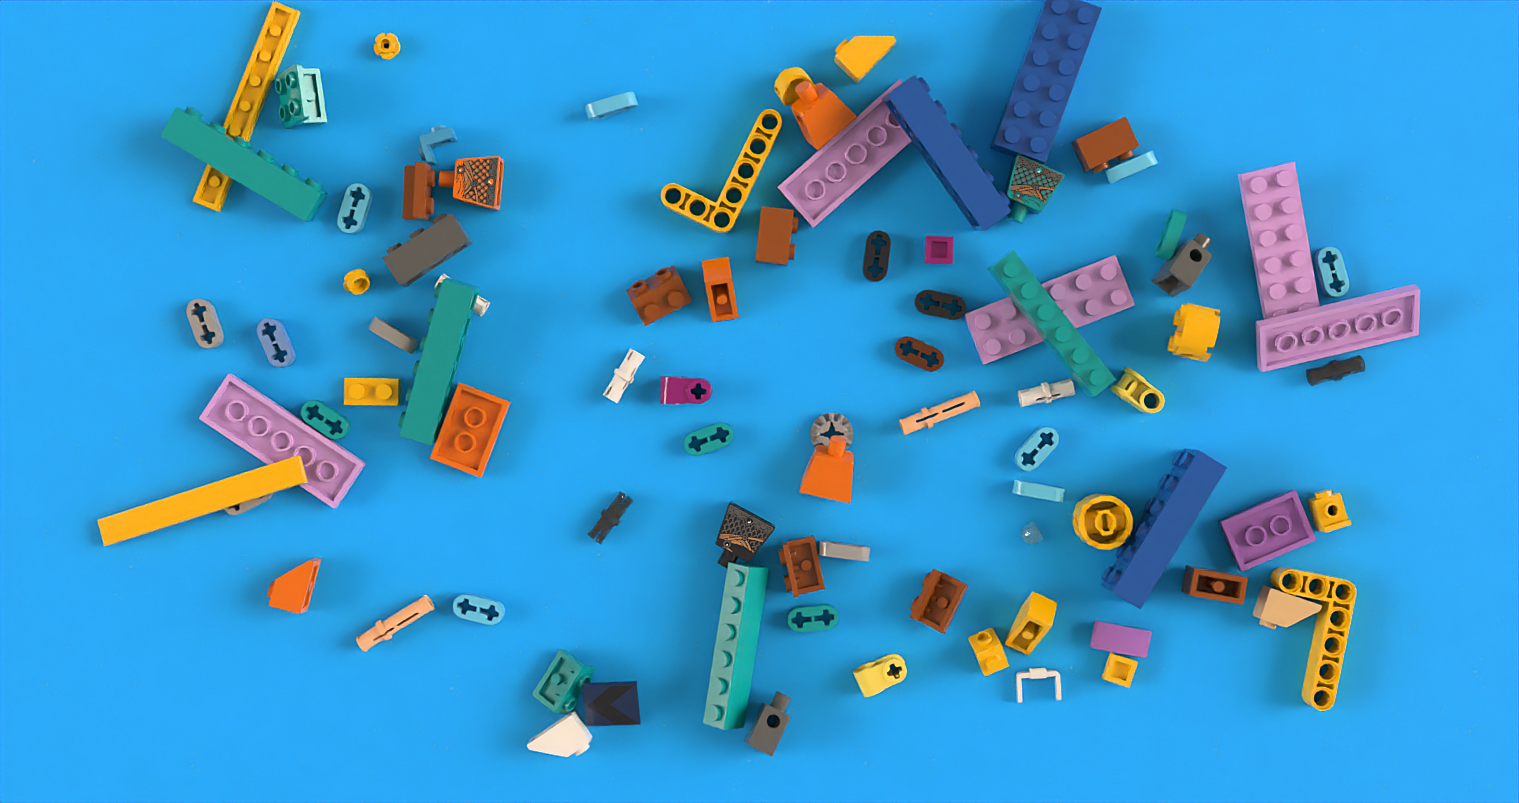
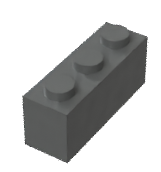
(427, 249)

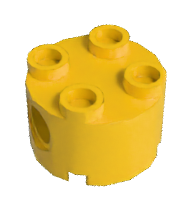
(1195, 331)
(1102, 521)

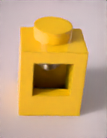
(1319, 511)

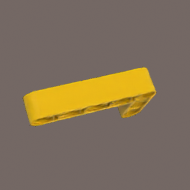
(734, 181)
(1323, 630)

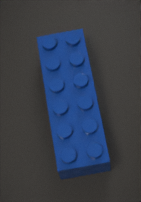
(1045, 79)
(946, 153)
(1162, 526)

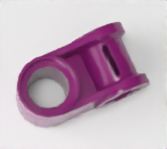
(679, 390)

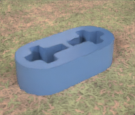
(282, 341)

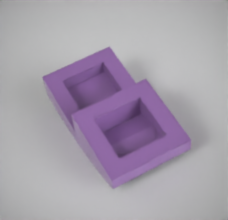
(1120, 639)

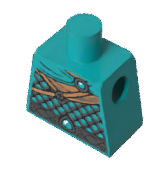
(1029, 187)

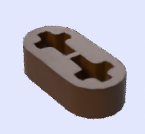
(916, 360)

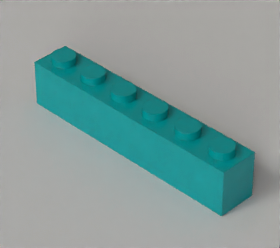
(244, 164)
(1051, 324)
(439, 360)
(735, 645)

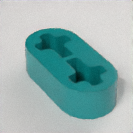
(1170, 234)
(329, 414)
(710, 445)
(813, 624)

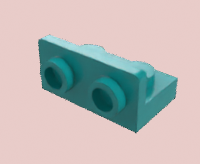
(563, 683)

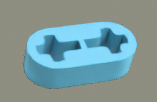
(611, 106)
(1131, 167)
(348, 207)
(1337, 270)
(1041, 453)
(1038, 490)
(479, 602)

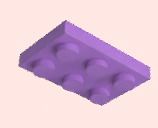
(1267, 530)

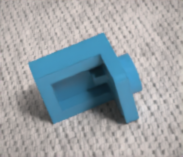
(438, 137)

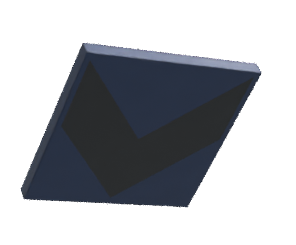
(611, 703)

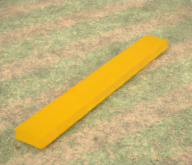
(250, 96)
(202, 500)

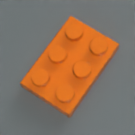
(470, 429)

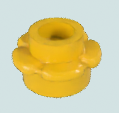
(391, 51)
(356, 281)

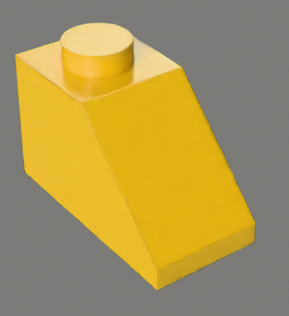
(862, 54)
(1031, 623)

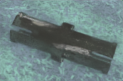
(1335, 370)
(610, 517)

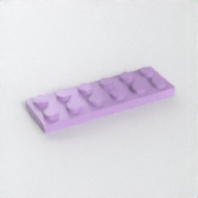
(845, 162)
(1278, 239)
(1080, 295)
(1338, 328)
(277, 435)

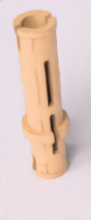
(909, 423)
(385, 629)

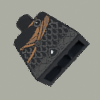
(741, 534)

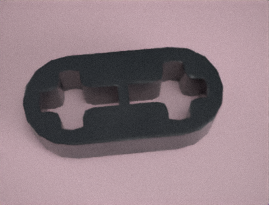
(883, 257)
(940, 298)

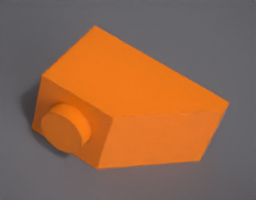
(720, 289)
(294, 589)

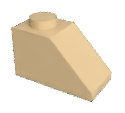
(1281, 608)

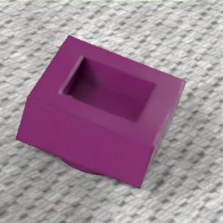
(938, 250)

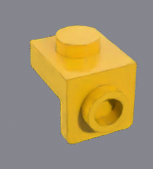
(988, 651)

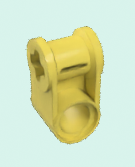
(1136, 391)
(877, 676)

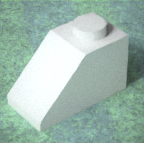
(563, 737)

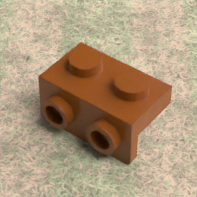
(418, 191)
(659, 295)
(802, 565)
(938, 600)

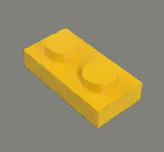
(372, 391)

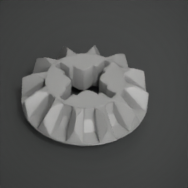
(822, 425)

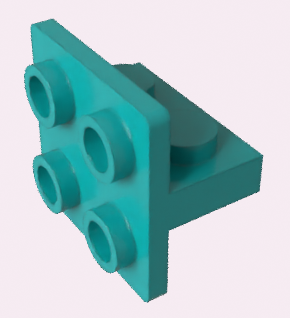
(300, 96)

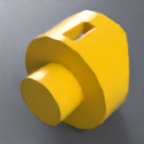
(787, 83)

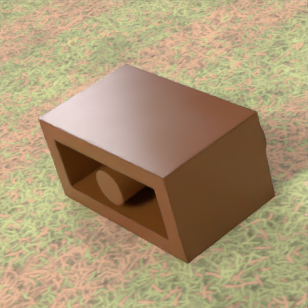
(1104, 145)
(775, 236)
(1214, 584)

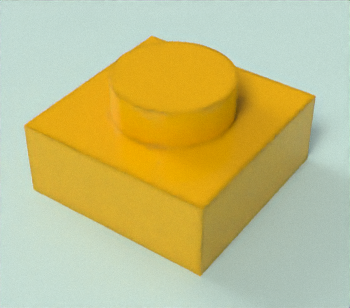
(1119, 670)

